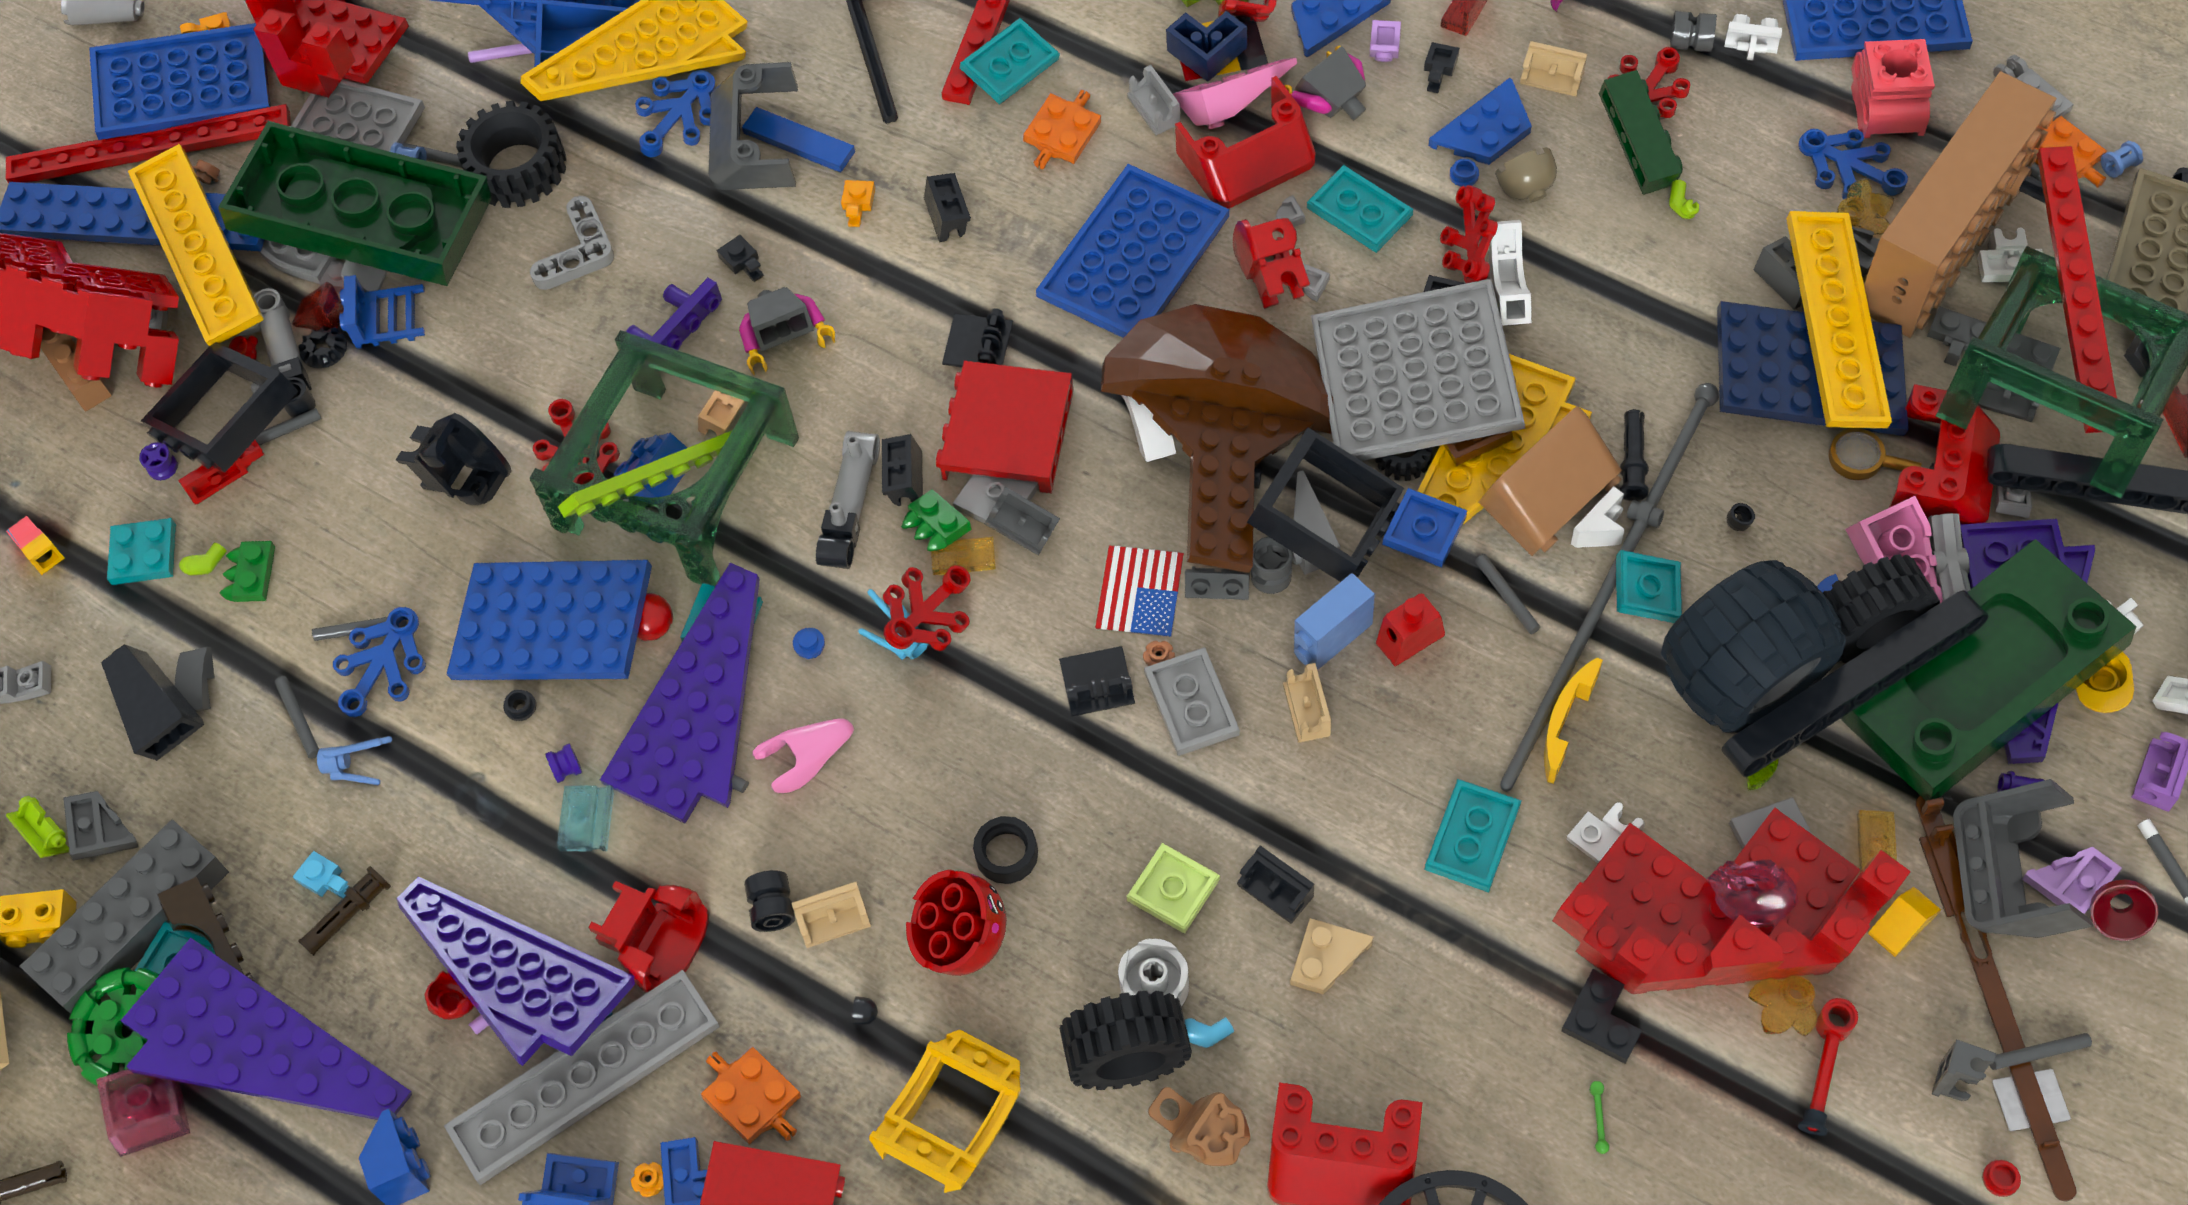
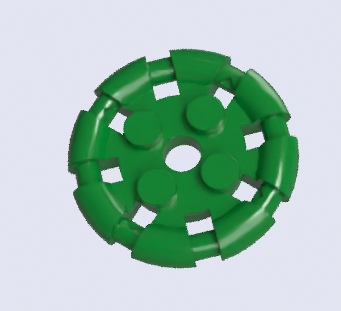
(107, 1026)

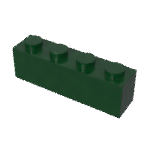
(1640, 131)

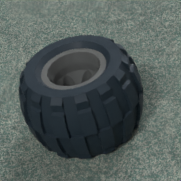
(1752, 644)

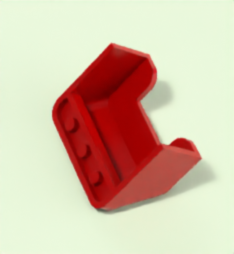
(1960, 466)
(1339, 1163)

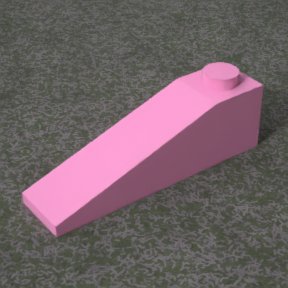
(1220, 100)
(1897, 531)

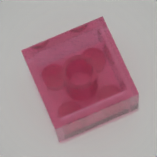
(141, 1110)

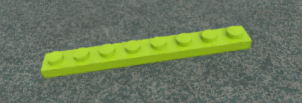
(651, 473)

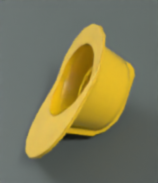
(2109, 687)

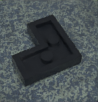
(1592, 1018)

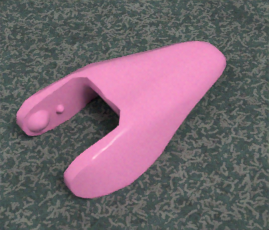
(811, 747)

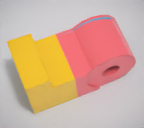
(34, 544)

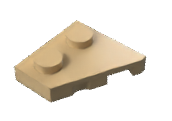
(1326, 955)

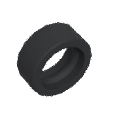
(997, 827)

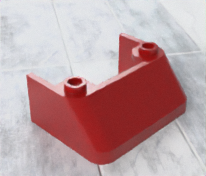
(1255, 163)

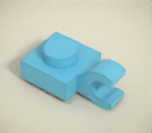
(321, 875)

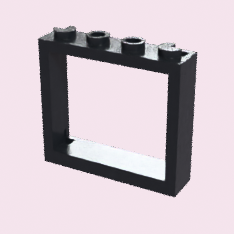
(241, 429)
(1350, 473)

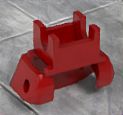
(1256, 243)
(651, 938)

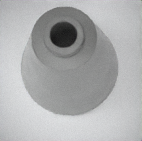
(101, 11)

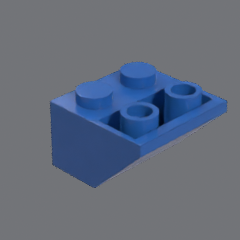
(649, 450)
(392, 1162)

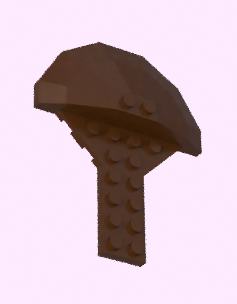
(1231, 398)

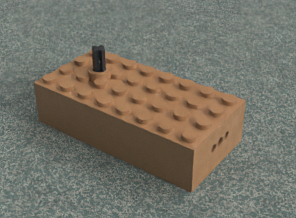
(1958, 203)

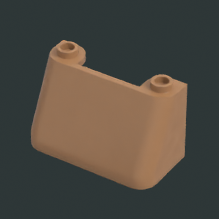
(1552, 482)

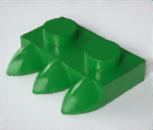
(935, 520)
(251, 573)

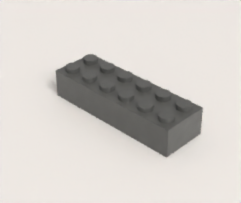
(121, 916)

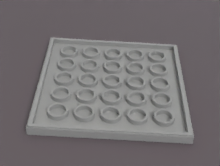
(1417, 371)

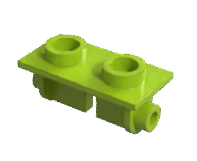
(38, 831)

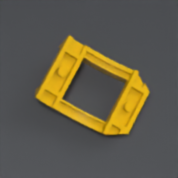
(928, 1152)

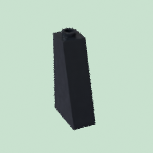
(148, 703)

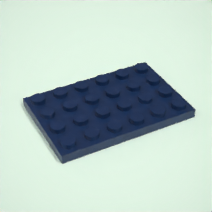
(1772, 372)

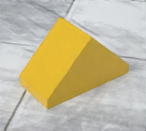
(1904, 921)

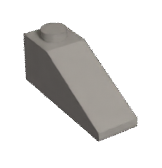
(1311, 516)

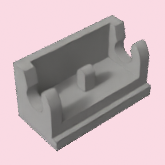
(1154, 101)

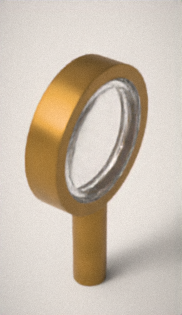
(1861, 454)

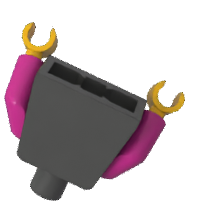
(1332, 85)
(777, 319)

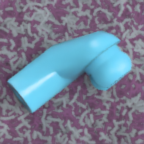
(1205, 1035)

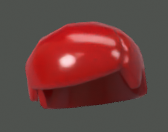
(655, 618)
(446, 998)

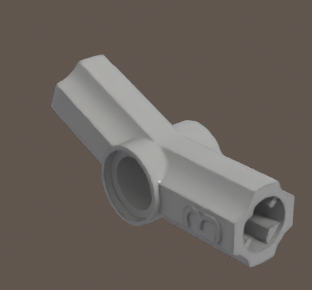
(1950, 556)

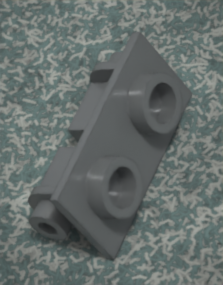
(1216, 585)

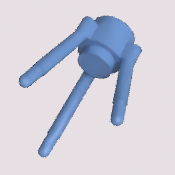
(336, 759)

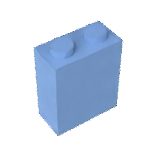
(1333, 622)

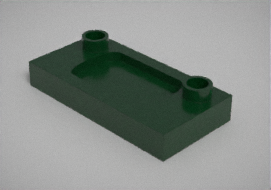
(356, 203)
(1964, 705)

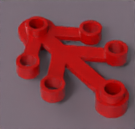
(1666, 63)
(1475, 267)
(563, 406)
(924, 611)

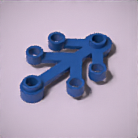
(677, 108)
(1819, 145)
(380, 657)

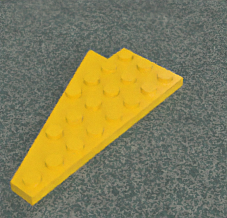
(641, 45)
(1543, 405)

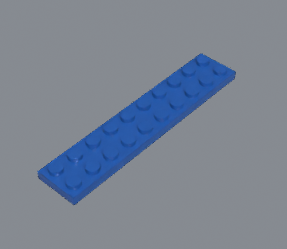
(92, 215)

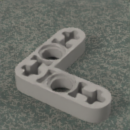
(588, 246)

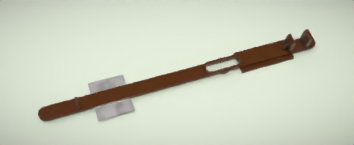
(2027, 1096)

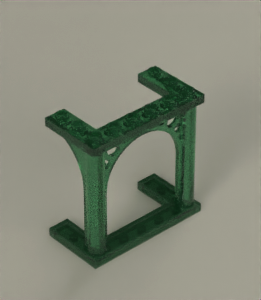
(2132, 424)
(695, 531)

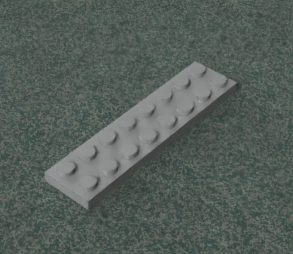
(570, 1087)

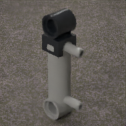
(282, 349)
(841, 521)

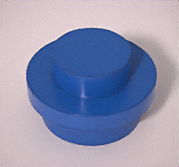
(1464, 172)
(808, 643)

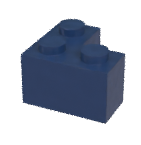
(1207, 48)

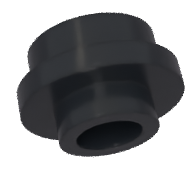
(516, 698)

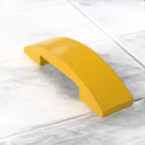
(1579, 686)

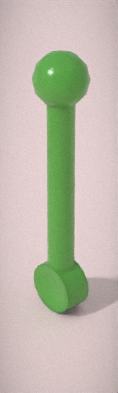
(1597, 1090)

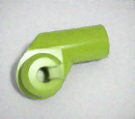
(1679, 203)
(203, 563)

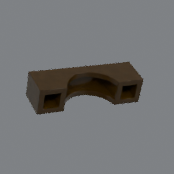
(190, 910)

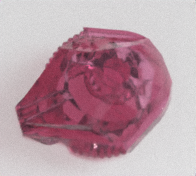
(1761, 905)

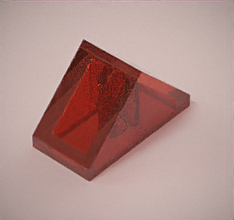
(319, 309)

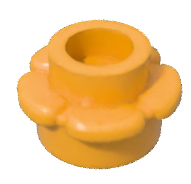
(648, 1188)

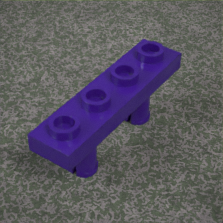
(689, 315)

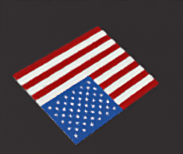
(1139, 590)

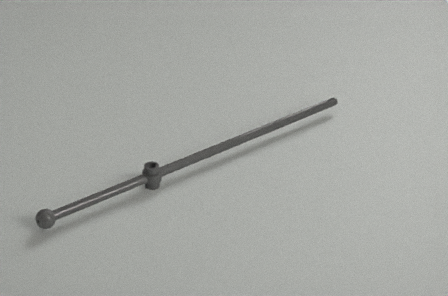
(1645, 515)

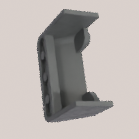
(735, 161)
(1991, 867)

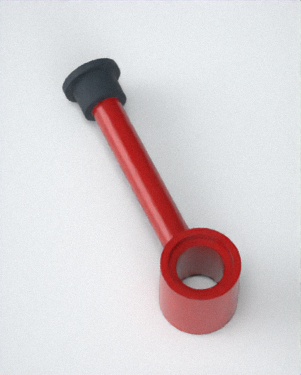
(1815, 1118)

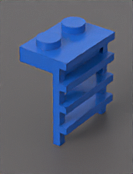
(362, 313)
(574, 1182)

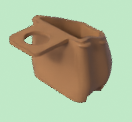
(1208, 1130)

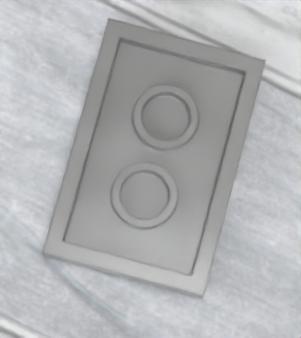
(1191, 701)

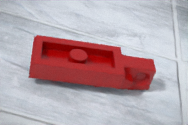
(206, 482)

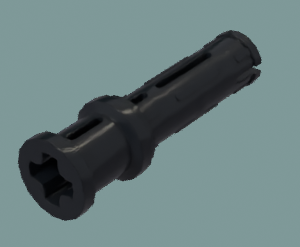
(1634, 466)

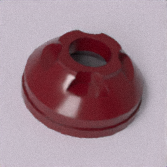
(2128, 922)

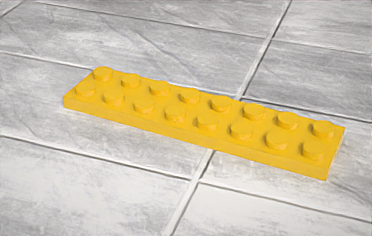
(195, 246)
(1838, 320)

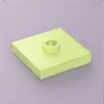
(1173, 888)

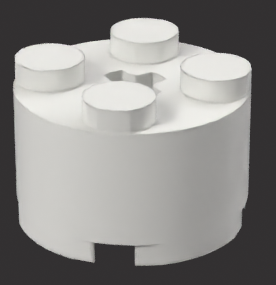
(1152, 959)

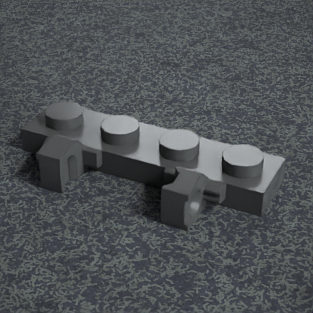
(1958, 329)

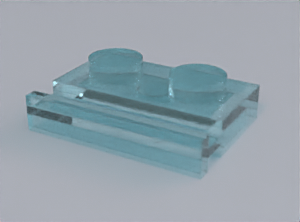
(585, 818)

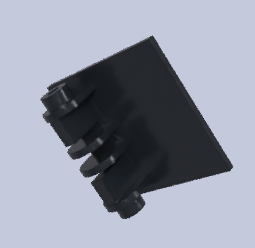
(978, 339)
(1097, 681)

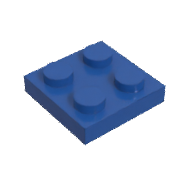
(1424, 527)

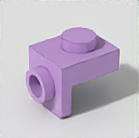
(1385, 40)

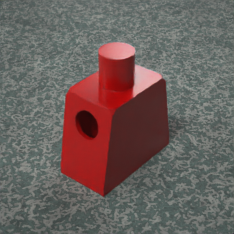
(1414, 625)

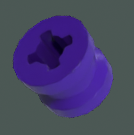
(158, 453)
(563, 763)

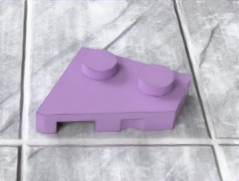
(2074, 878)

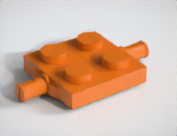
(1061, 128)
(2085, 150)
(751, 1095)

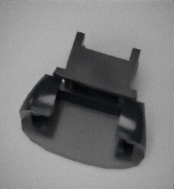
(446, 450)

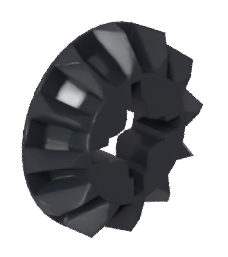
(323, 356)

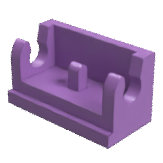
(2163, 771)

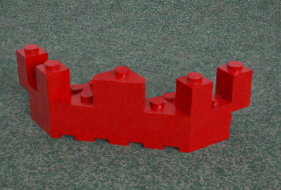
(324, 41)
(86, 302)
(1660, 928)

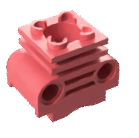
(1892, 87)

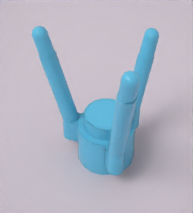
(912, 652)

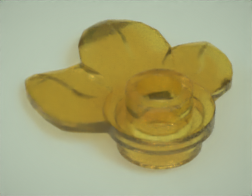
(1868, 206)
(1781, 1008)

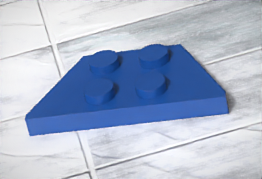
(1326, 20)
(1487, 126)

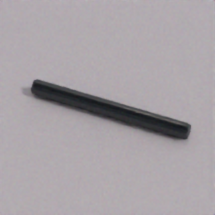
(872, 61)

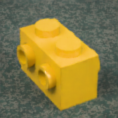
(33, 916)

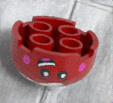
(956, 923)

